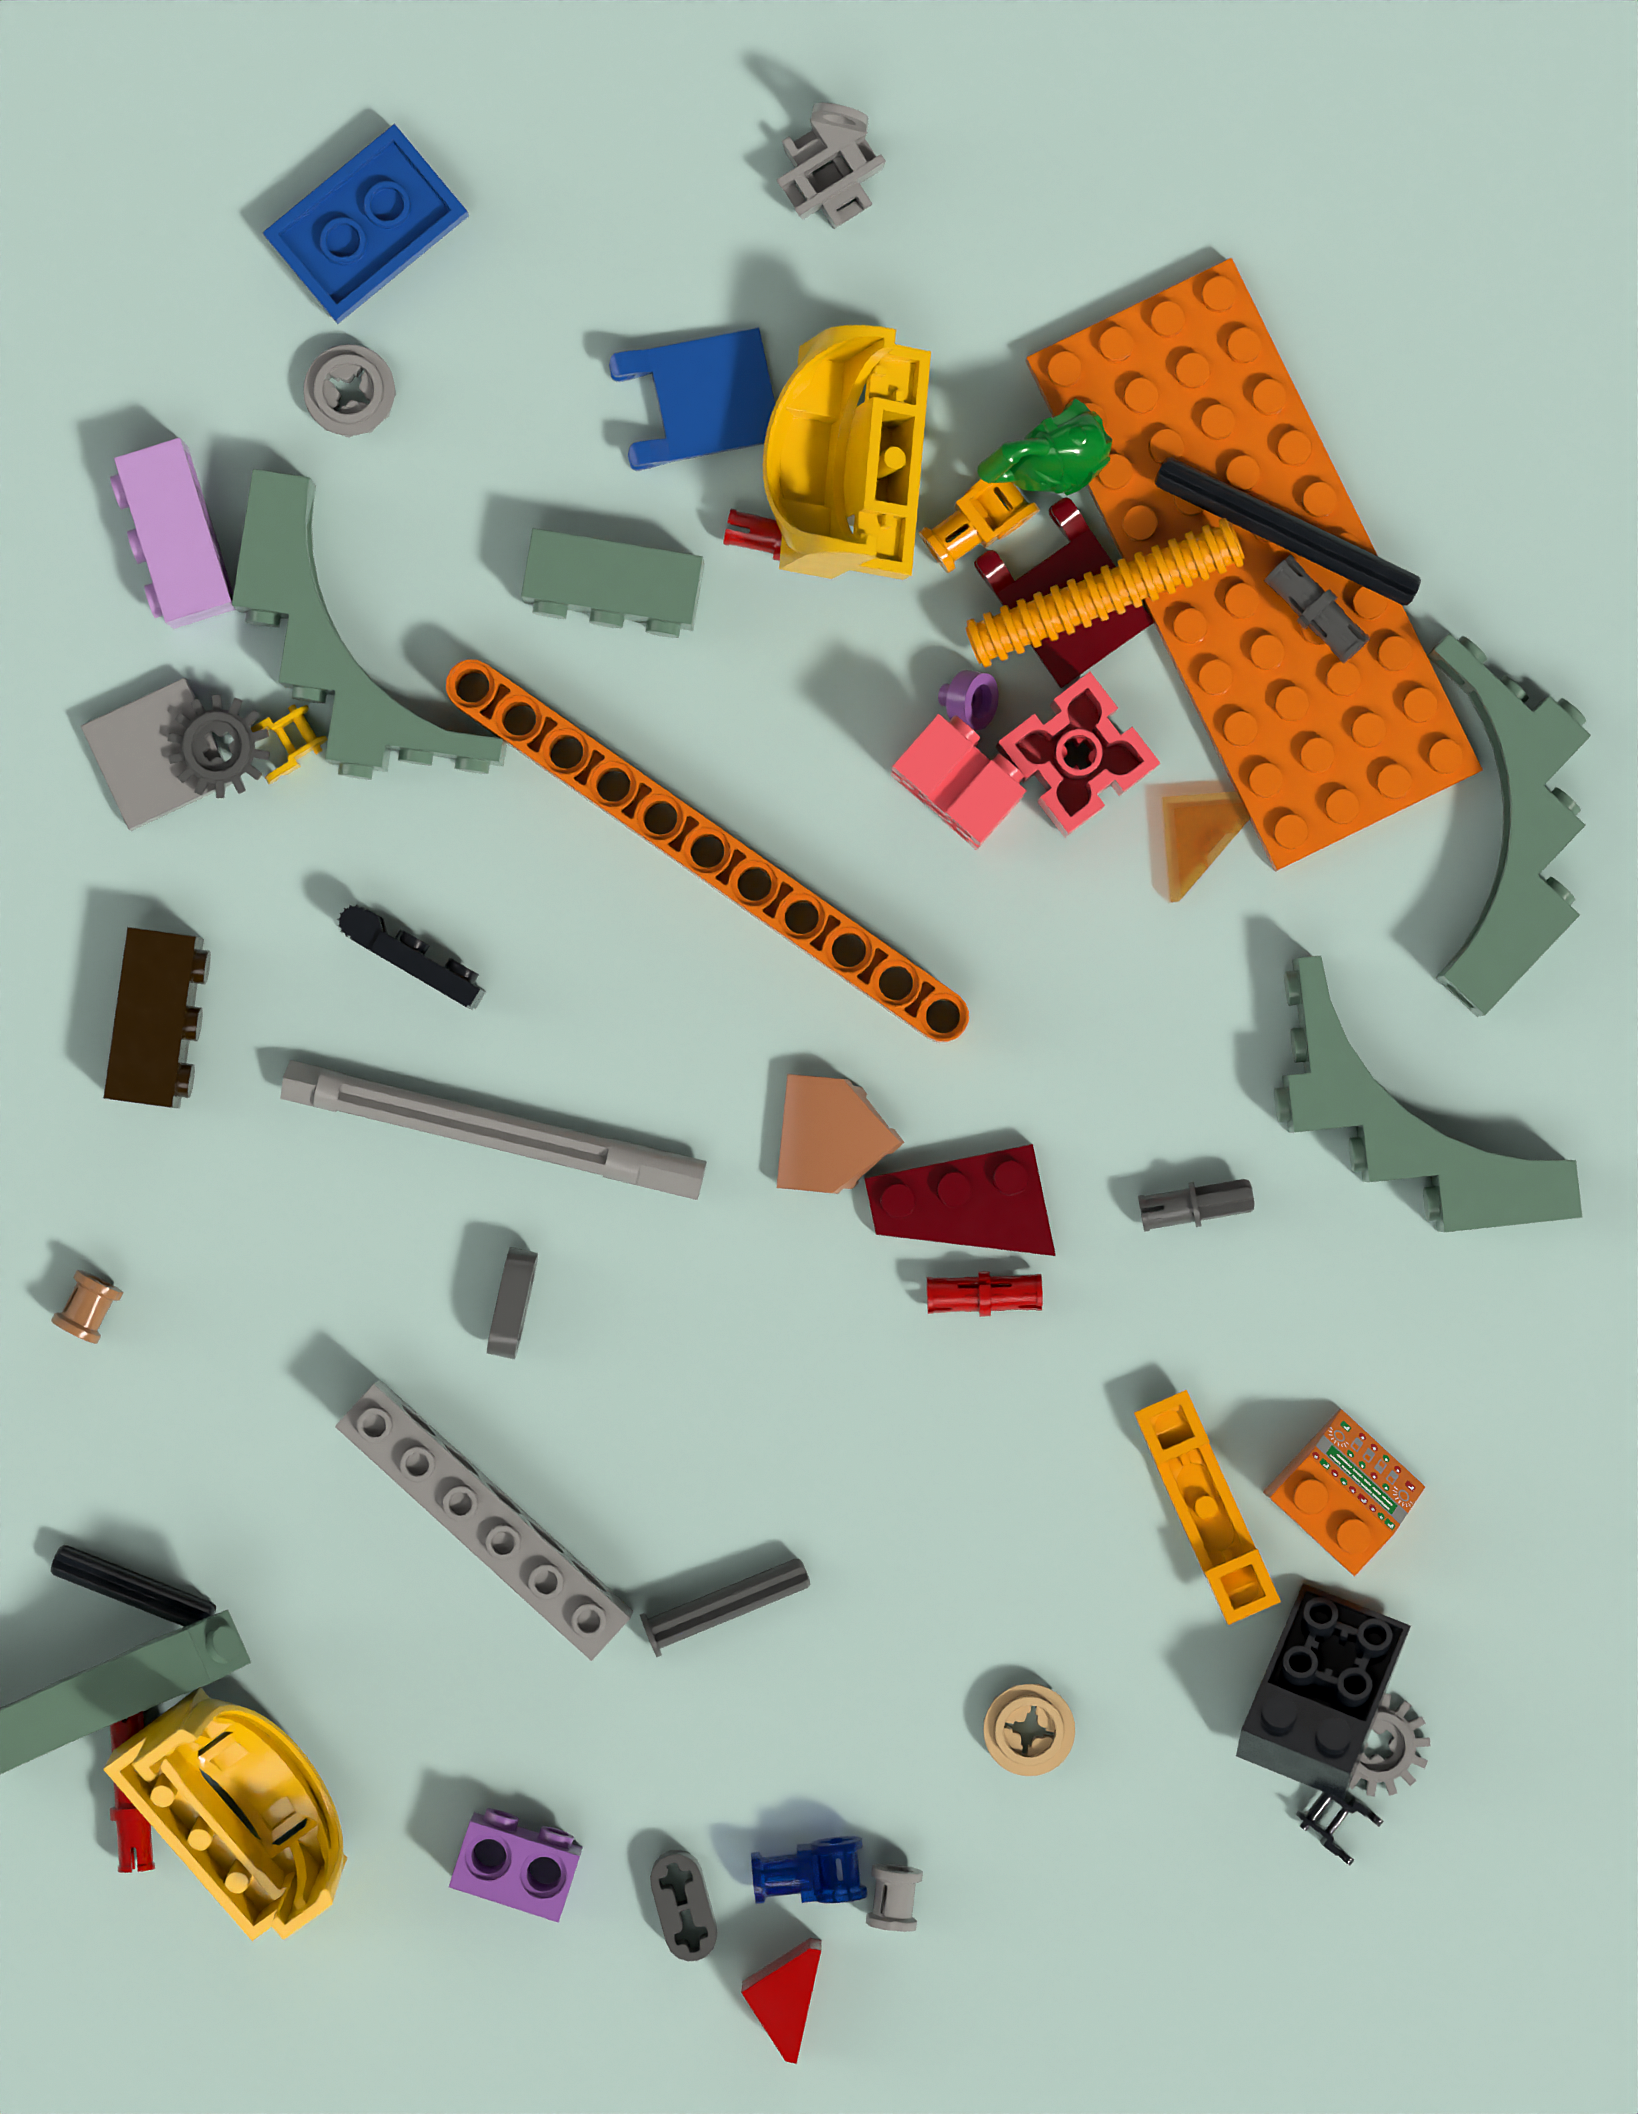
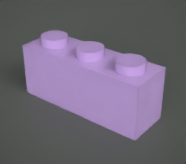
(173, 534)

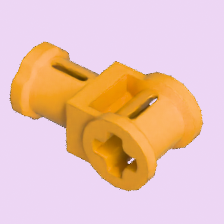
(982, 516)

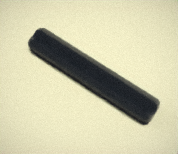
(129, 1587)

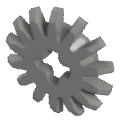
(1402, 1746)

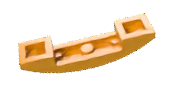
(1206, 1507)

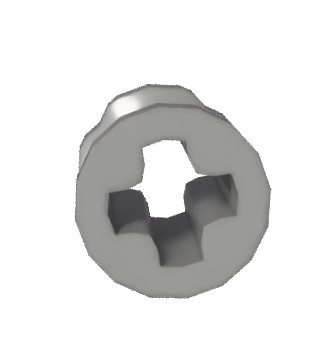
(894, 1897)

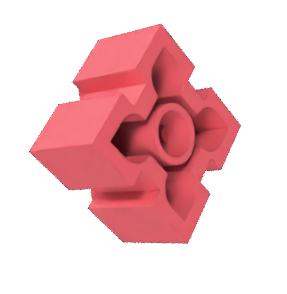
(1113, 760)
(959, 780)

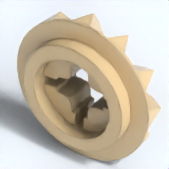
(1045, 1751)

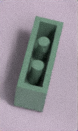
(612, 582)

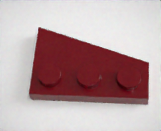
(966, 1201)

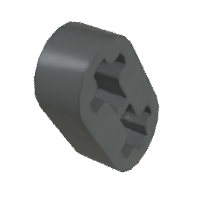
(512, 1303)
(670, 1909)

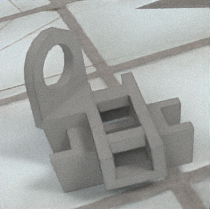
(834, 134)

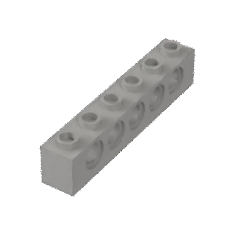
(485, 1519)

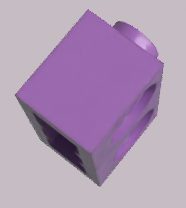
(512, 1880)

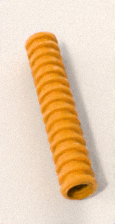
(1104, 593)

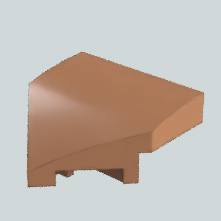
(830, 1135)

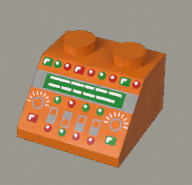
(1346, 1492)

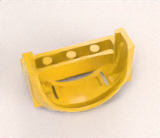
(272, 1785)

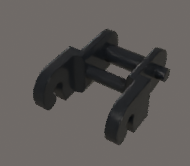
(1310, 1818)

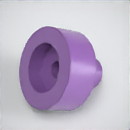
(971, 697)

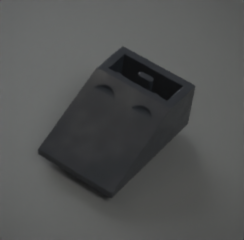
(1322, 1691)

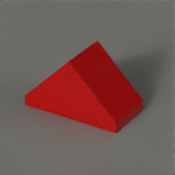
(783, 1994)

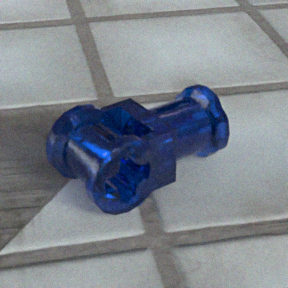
(811, 1872)

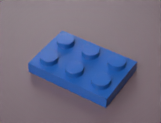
(366, 224)

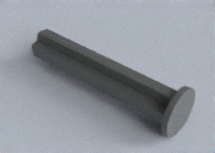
(725, 1604)

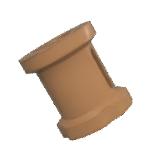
(87, 1306)

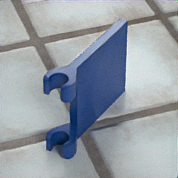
(708, 393)

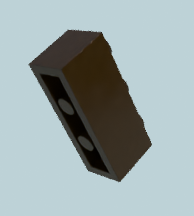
(156, 1018)

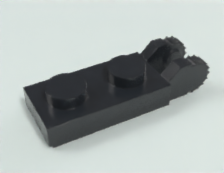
(408, 954)

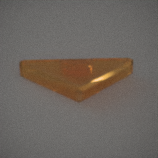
(1196, 833)

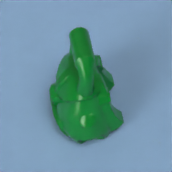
(1055, 456)

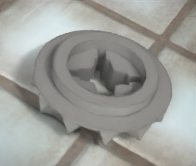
(345, 364)

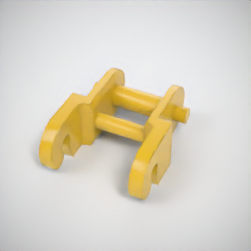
(313, 742)

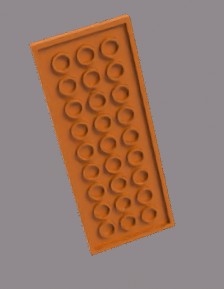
(1297, 730)

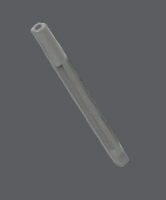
(494, 1130)

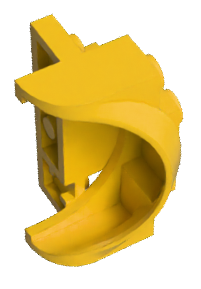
(848, 462)

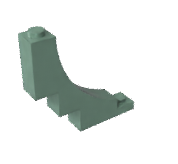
(120, 1688)

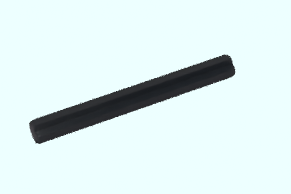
(1287, 531)

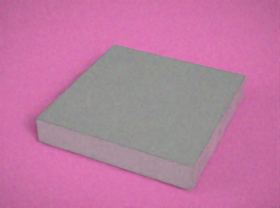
(135, 752)

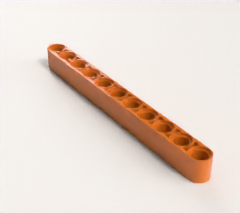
(692, 826)

